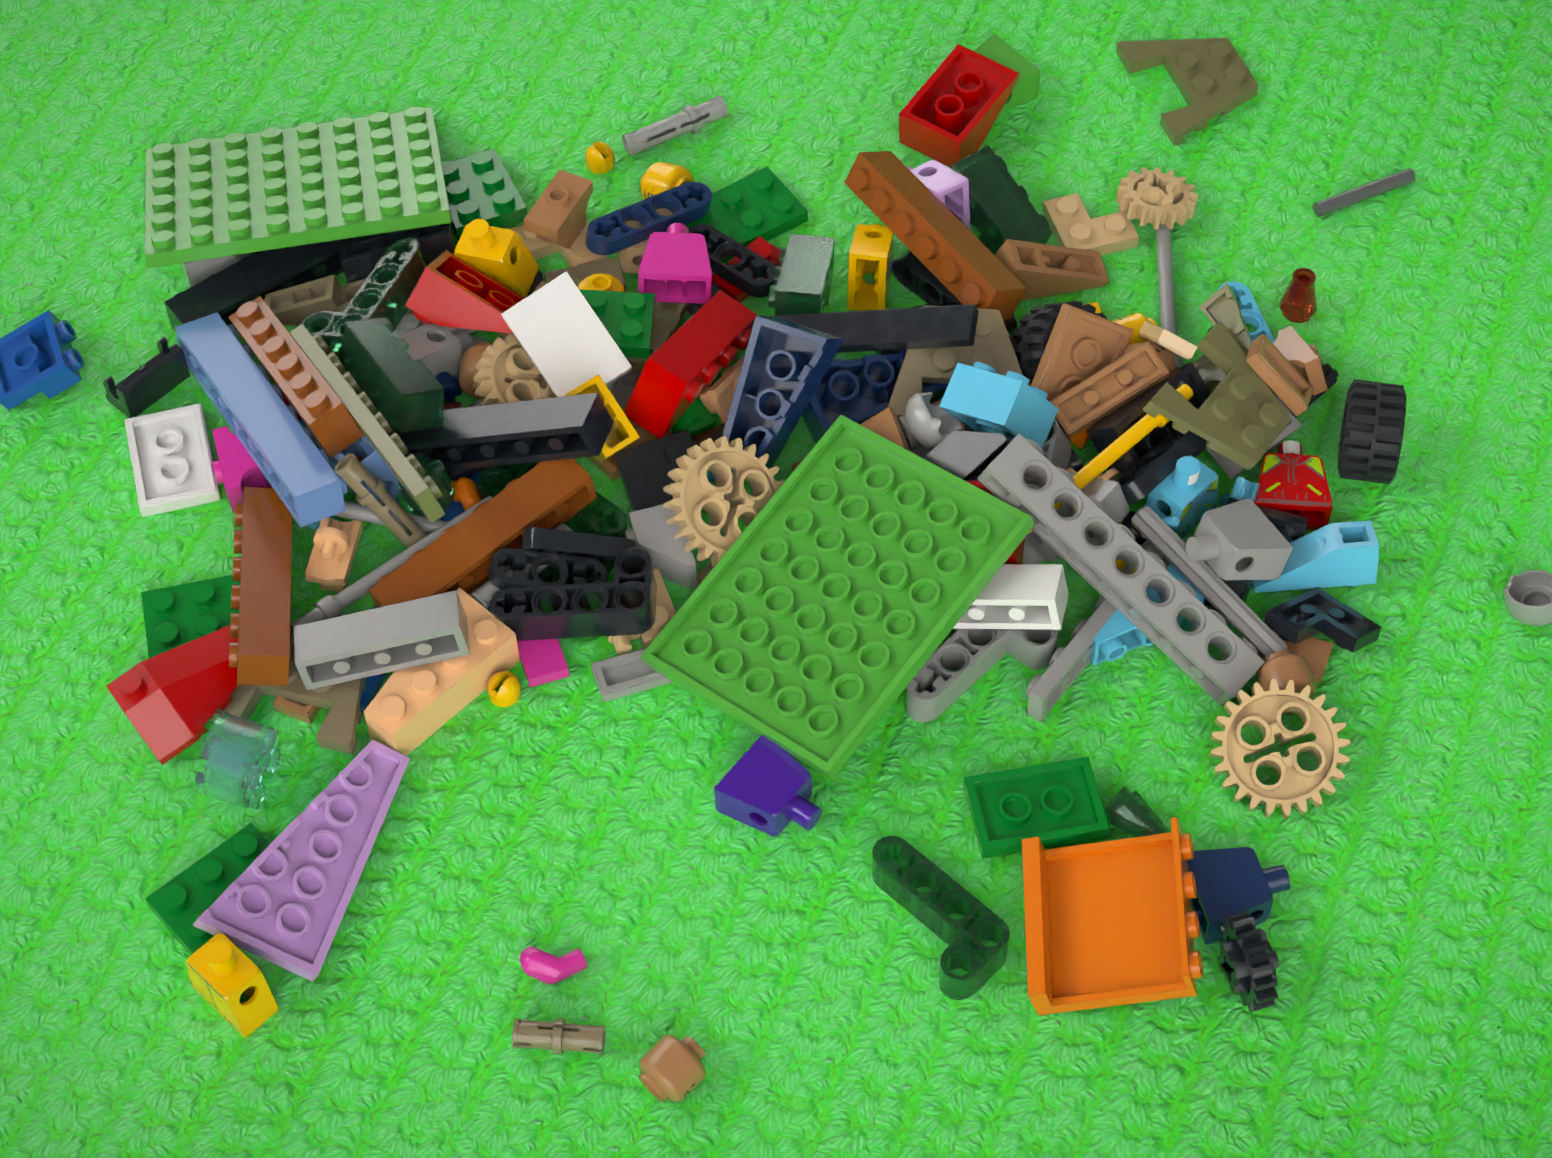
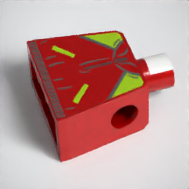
(1295, 485)

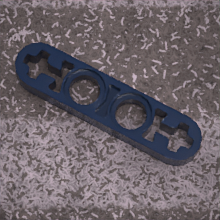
(644, 212)

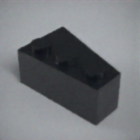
(364, 252)

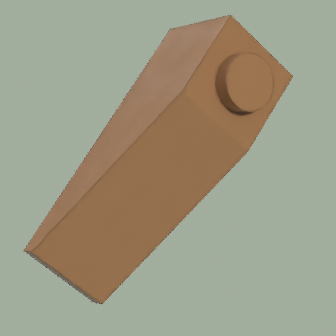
(1051, 268)

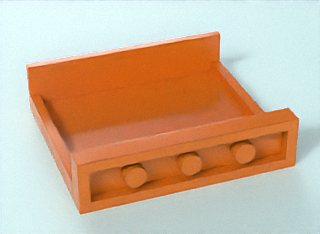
(1110, 922)

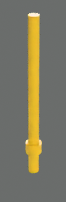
(1121, 446)

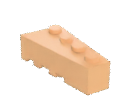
(428, 695)

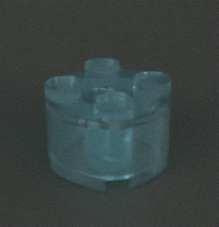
(237, 760)

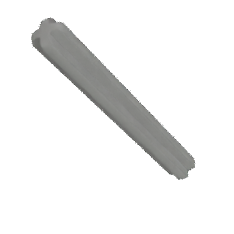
(1207, 583)

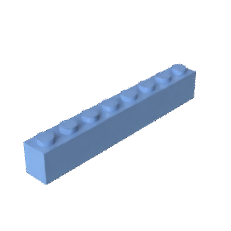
(262, 420)

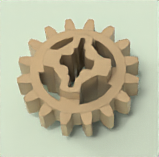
(1156, 198)

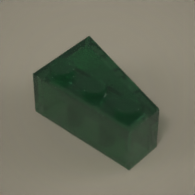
(998, 203)
(803, 276)
(391, 379)

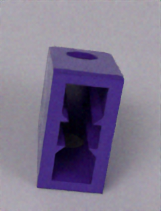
(767, 790)

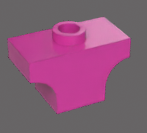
(235, 467)

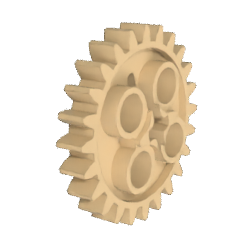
(509, 374)
(722, 502)
(1293, 783)

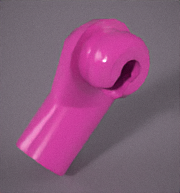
(550, 968)

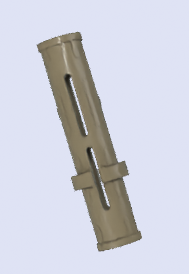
(352, 473)

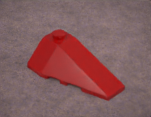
(178, 692)

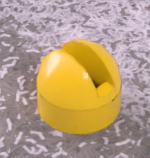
(595, 161)
(509, 691)

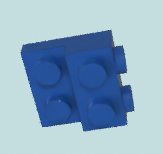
(38, 360)

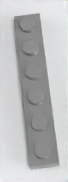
(1071, 660)

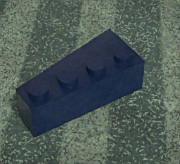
(777, 383)
(857, 391)

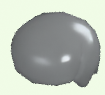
(927, 421)
(1530, 597)

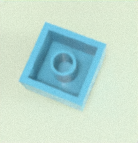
(998, 403)

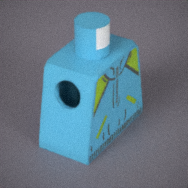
(1187, 492)

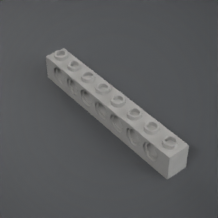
(1123, 591)

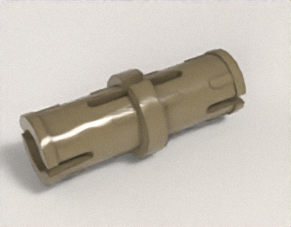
(559, 1036)

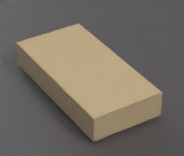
(1168, 340)

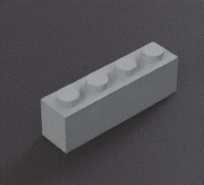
(381, 640)

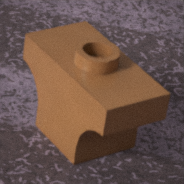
(560, 210)
(1302, 357)

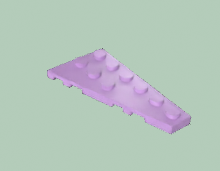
(303, 881)

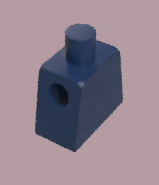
(1231, 884)

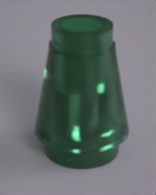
(1134, 815)

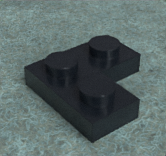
(1321, 613)

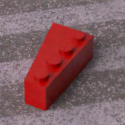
(689, 363)

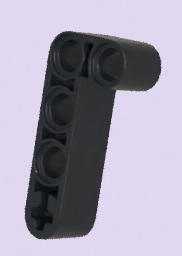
(530, 607)

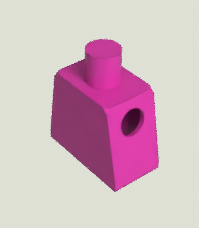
(676, 267)

